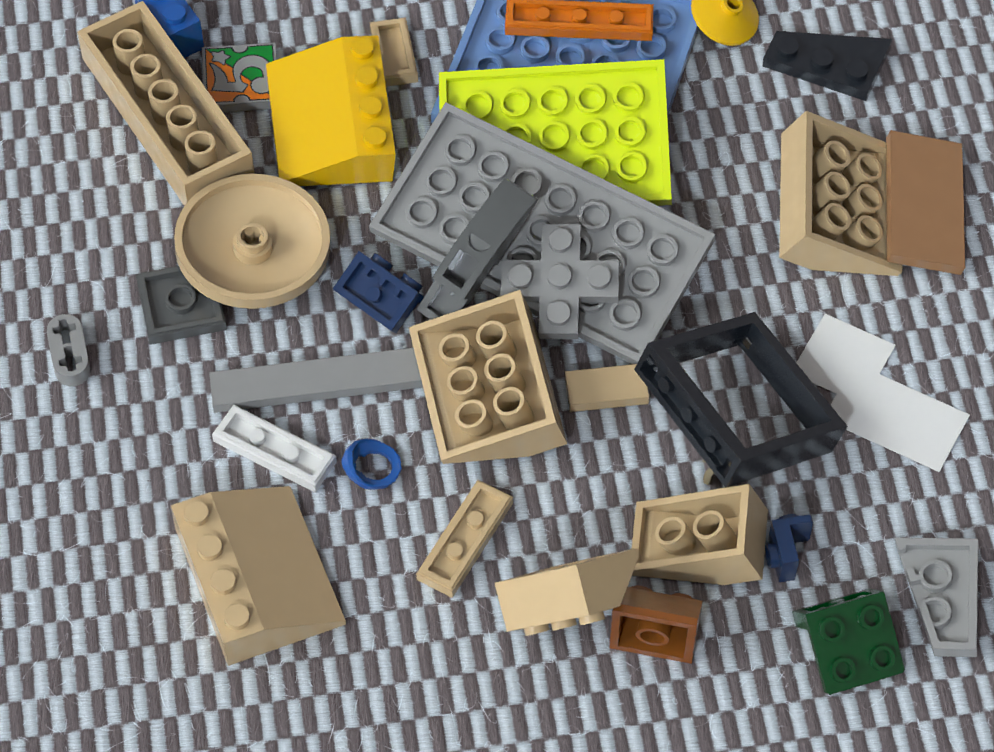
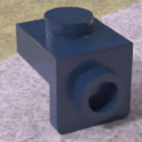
(781, 548)

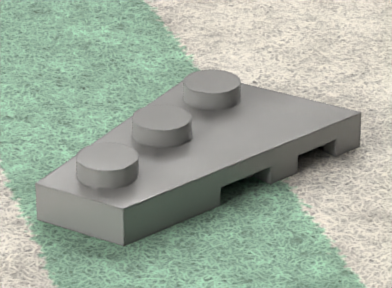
(945, 590)

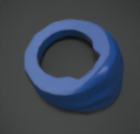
(367, 446)

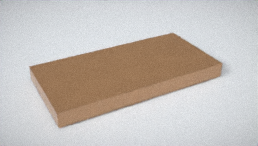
(925, 202)

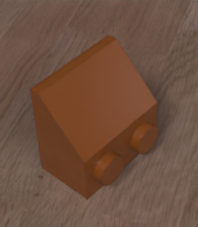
(656, 624)

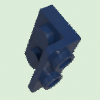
(378, 292)

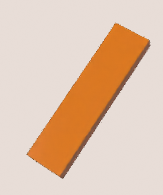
(579, 19)

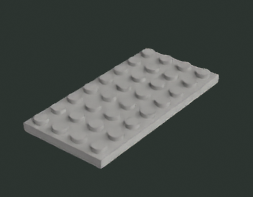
(468, 159)

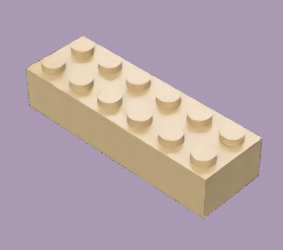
(163, 101)

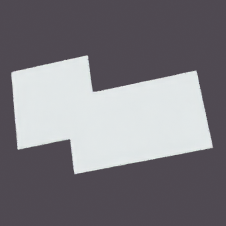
(874, 405)

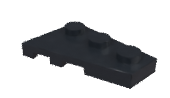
(828, 60)

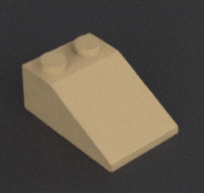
(702, 536)

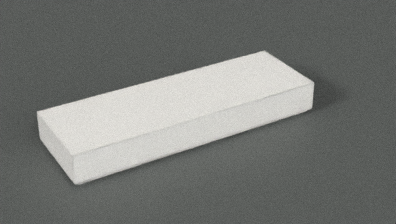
(274, 448)

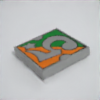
(238, 75)

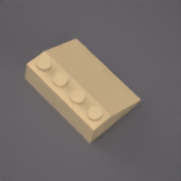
(833, 198)
(487, 382)
(256, 569)

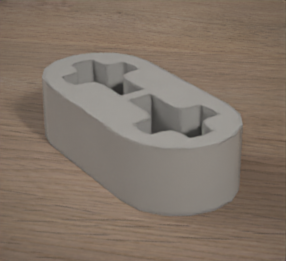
(61, 351)

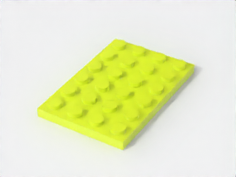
(590, 115)

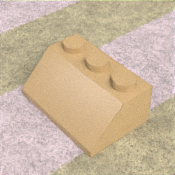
(566, 593)

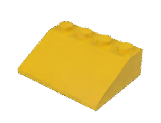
(332, 114)

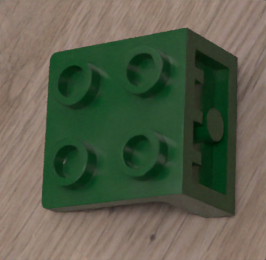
(852, 640)

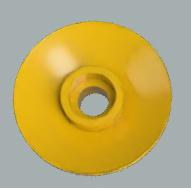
(726, 20)

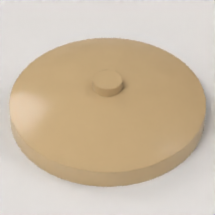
(252, 241)

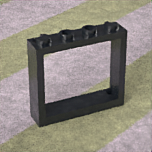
(707, 428)

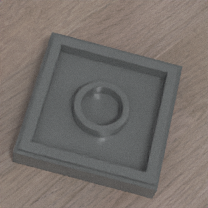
(175, 307)

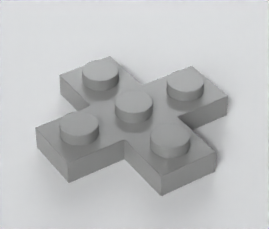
(561, 281)

